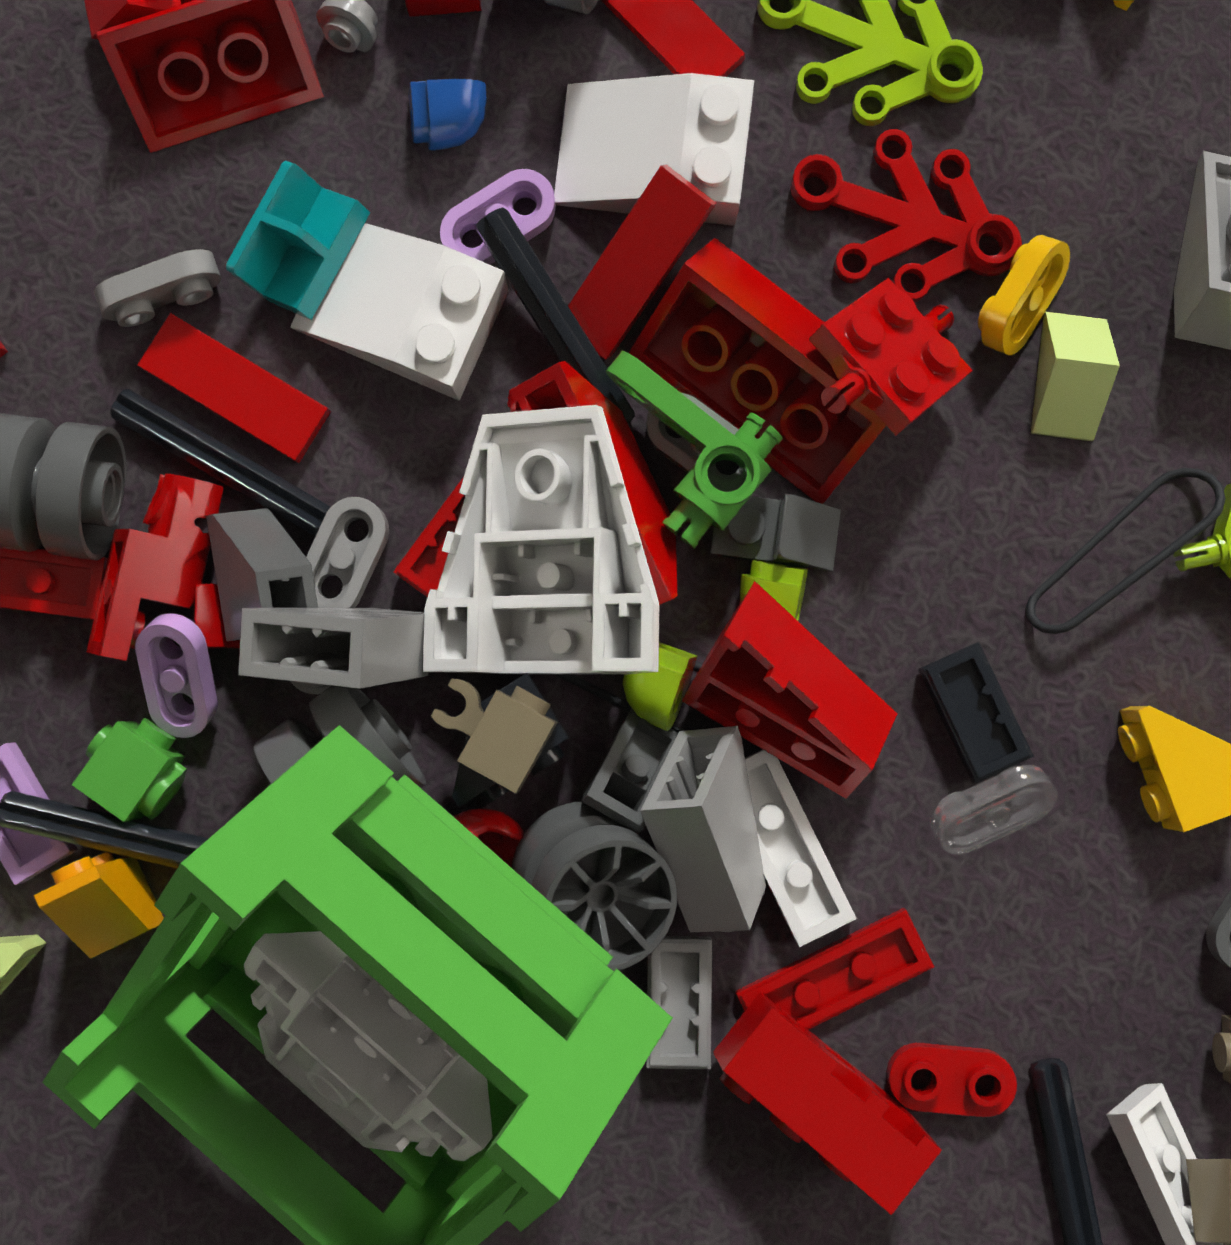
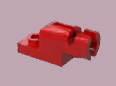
(155, 564)

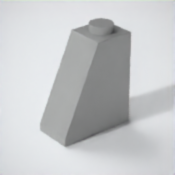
(332, 645)
(708, 830)

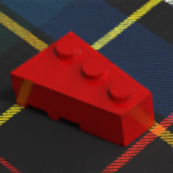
(791, 695)
(825, 1102)

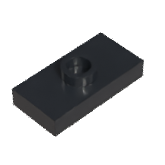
(975, 713)

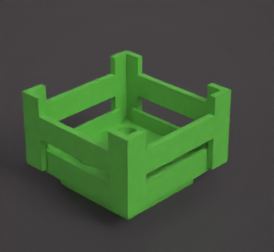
(437, 928)

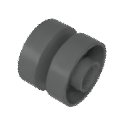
(59, 486)
(356, 714)
(600, 879)

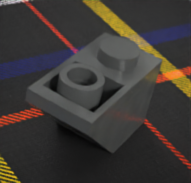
(257, 566)

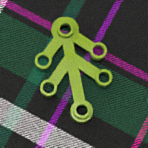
(879, 46)

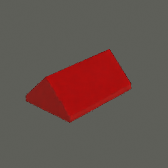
(210, 66)

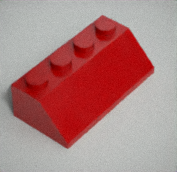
(746, 351)

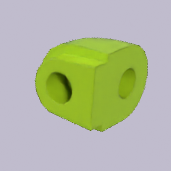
(780, 581)
(660, 694)

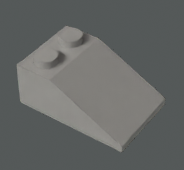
(1204, 265)

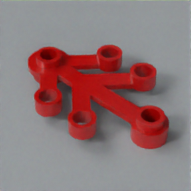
(915, 218)

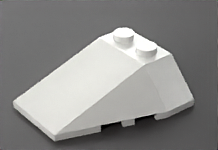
(543, 556)
(363, 1051)

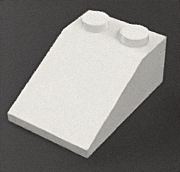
(630, 127)
(410, 308)

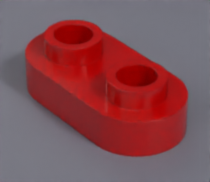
(952, 1081)

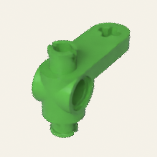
(701, 501)

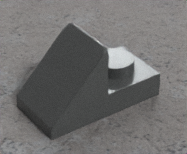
(781, 532)
(629, 771)

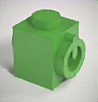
(132, 770)

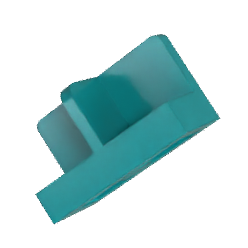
(296, 241)

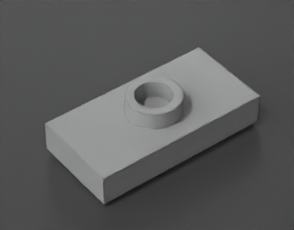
(682, 986)

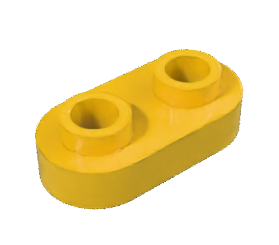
(1025, 294)

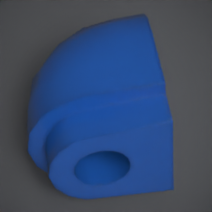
(446, 111)

